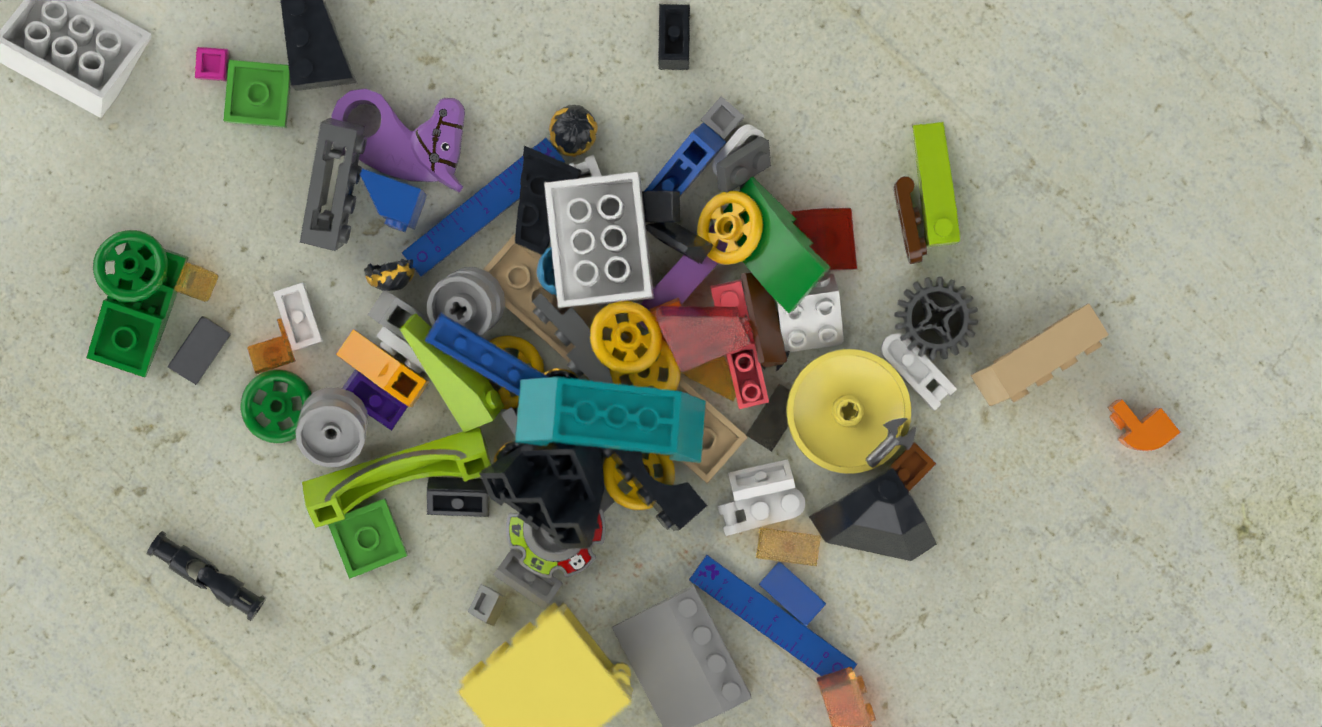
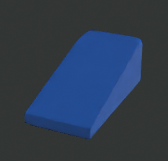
(792, 593)

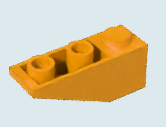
(382, 368)

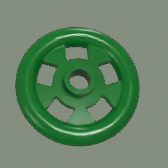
(107, 253)
(250, 410)

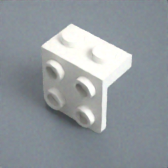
(815, 320)

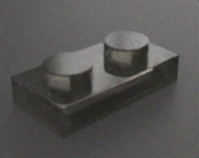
(772, 420)

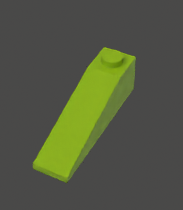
(935, 185)
(462, 388)

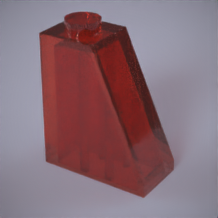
(702, 332)

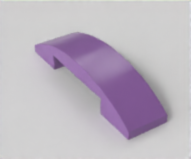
(682, 279)

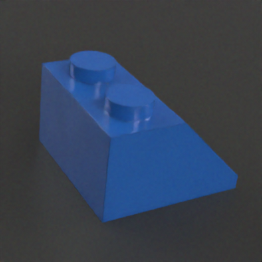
(394, 200)

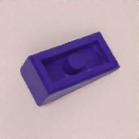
(378, 402)

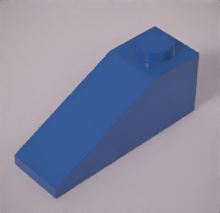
(688, 161)

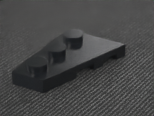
(532, 214)

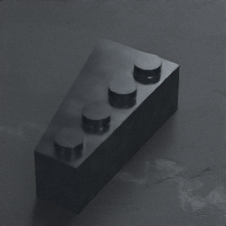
(313, 46)

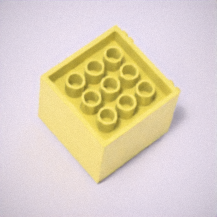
(548, 678)

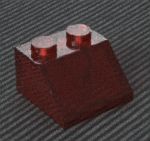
(831, 235)

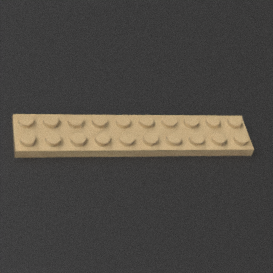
(517, 276)

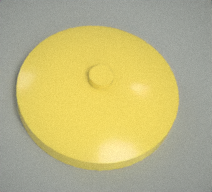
(841, 408)

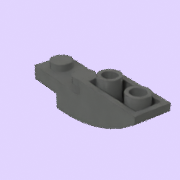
(575, 331)

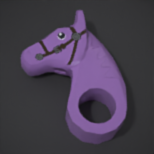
(417, 155)

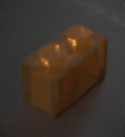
(844, 699)

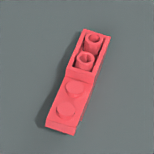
(742, 363)

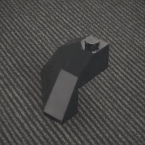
(551, 489)
(876, 519)

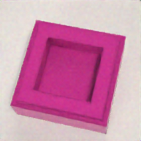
(211, 64)

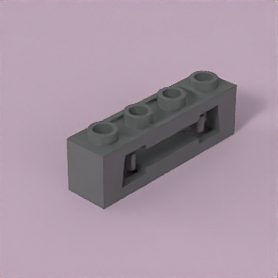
(323, 232)

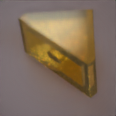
(714, 376)

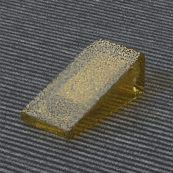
(196, 282)
(787, 546)

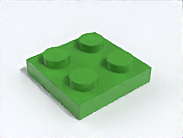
(257, 94)
(368, 538)

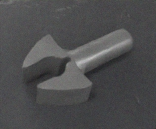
(891, 441)

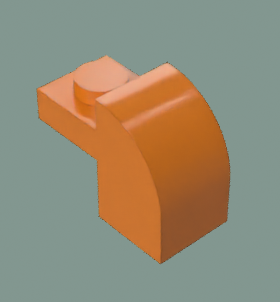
(1144, 434)

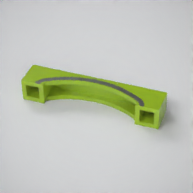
(336, 493)

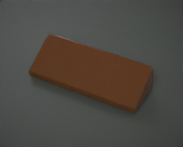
(764, 322)

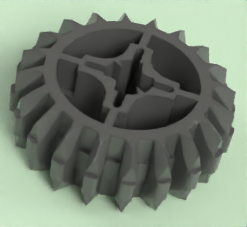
(929, 305)

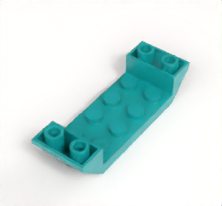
(610, 417)

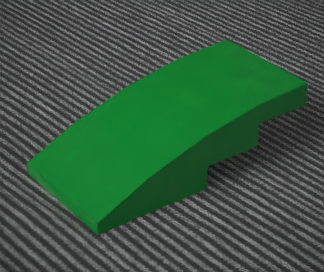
(783, 255)
(131, 331)

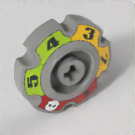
(543, 555)

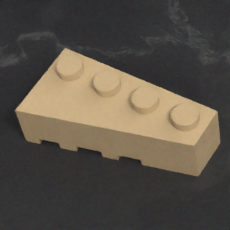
(1040, 356)

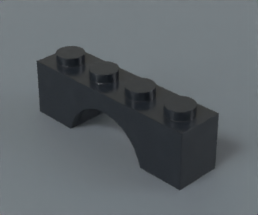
(674, 503)

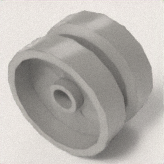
(469, 298)
(332, 427)

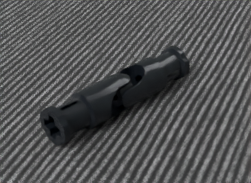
(224, 587)

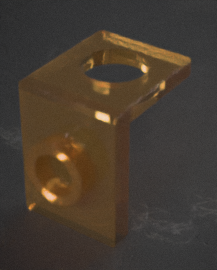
(272, 352)

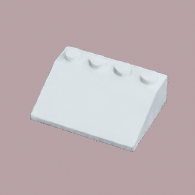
(73, 49)
(599, 240)

